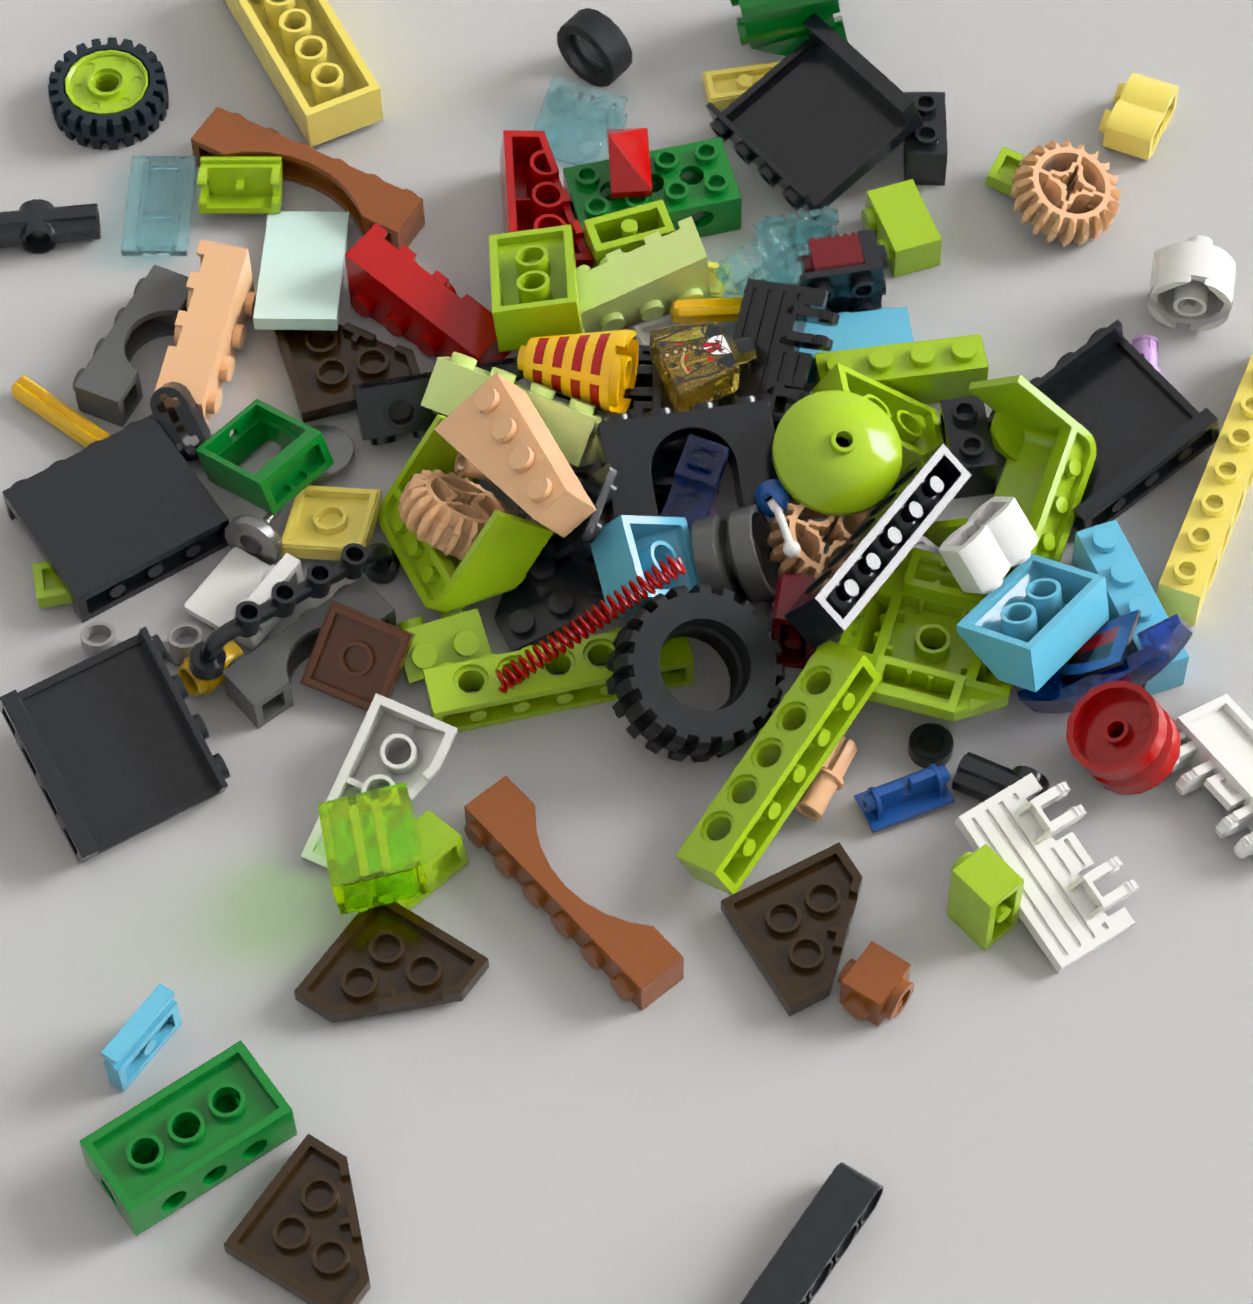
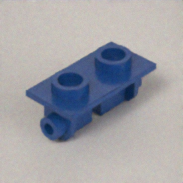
(905, 797)

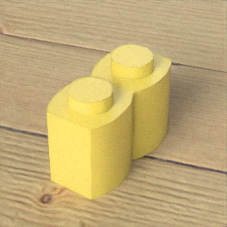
(1139, 115)

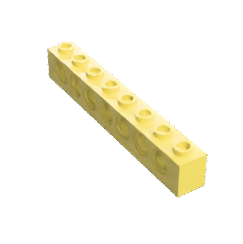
(1212, 511)

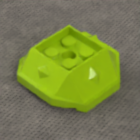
(916, 611)

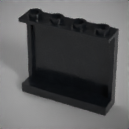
(817, 119)
(1135, 416)
(118, 516)
(114, 745)

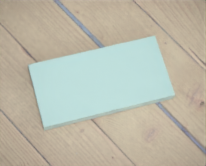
(302, 271)

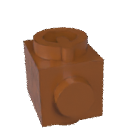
(875, 985)

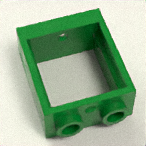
(280, 479)

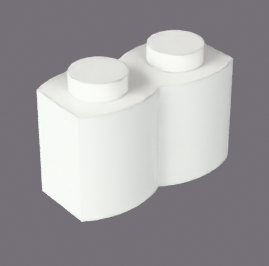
(988, 545)

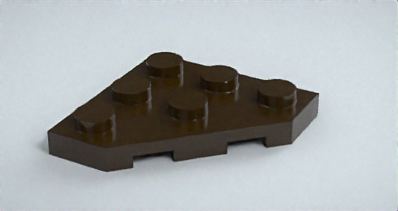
(328, 363)
(798, 924)
(389, 965)
(307, 1229)

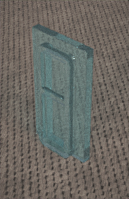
(159, 206)

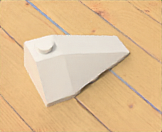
(389, 749)

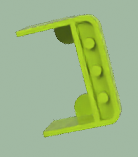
(1044, 466)
(492, 564)

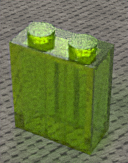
(373, 848)

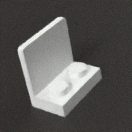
(237, 580)

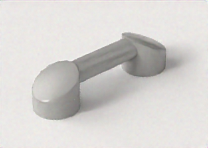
(181, 639)

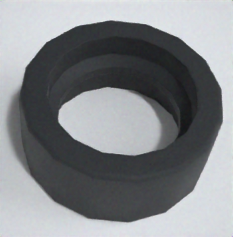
(594, 47)

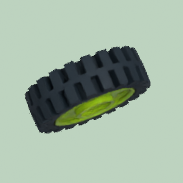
(108, 93)

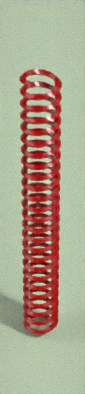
(592, 621)

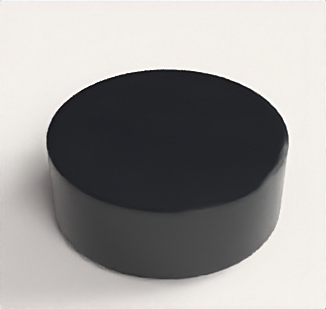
(930, 745)

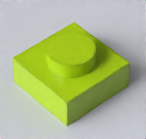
(1002, 170)
(48, 586)

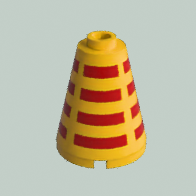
(584, 366)

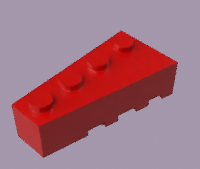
(533, 189)
(415, 304)

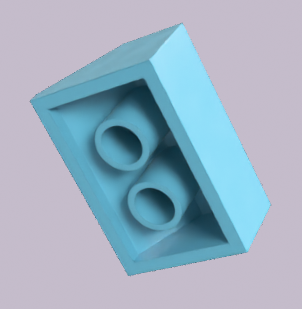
(1036, 620)

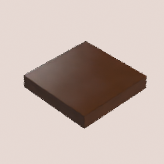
(356, 656)

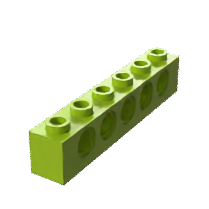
(542, 692)
(779, 767)

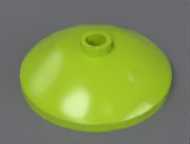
(822, 472)

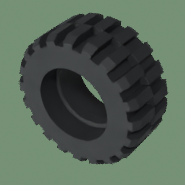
(738, 640)

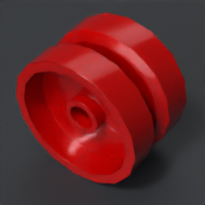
(1123, 737)

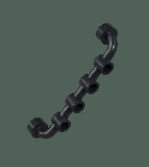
(376, 560)

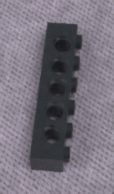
(375, 398)
(877, 546)

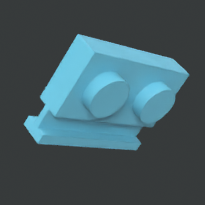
(141, 1037)

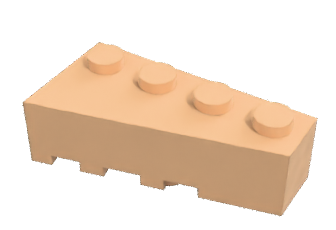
(212, 327)
(516, 451)

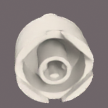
(1192, 284)

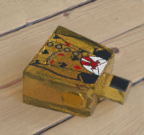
(698, 362)

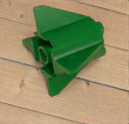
(778, 24)

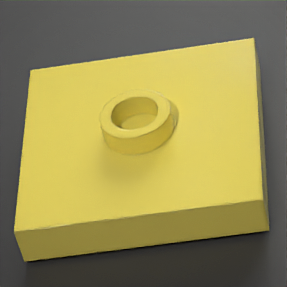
(329, 519)

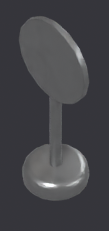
(257, 534)

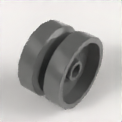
(736, 554)

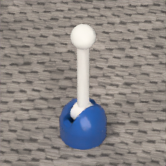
(775, 508)

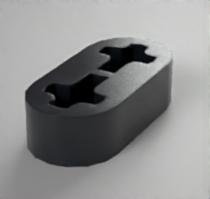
(182, 420)

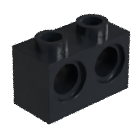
(926, 148)
(970, 441)

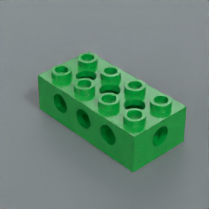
(688, 177)
(231, 1122)

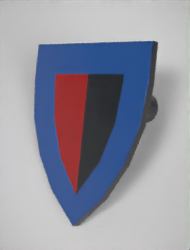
(1104, 649)

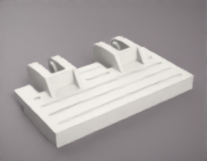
(1222, 760)
(1056, 903)

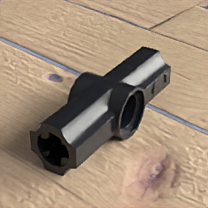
(41, 225)

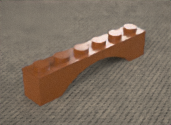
(361, 194)
(630, 954)

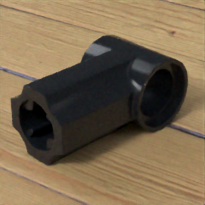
(985, 778)

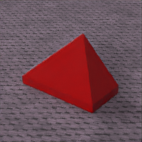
(629, 162)

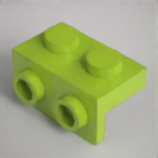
(451, 639)

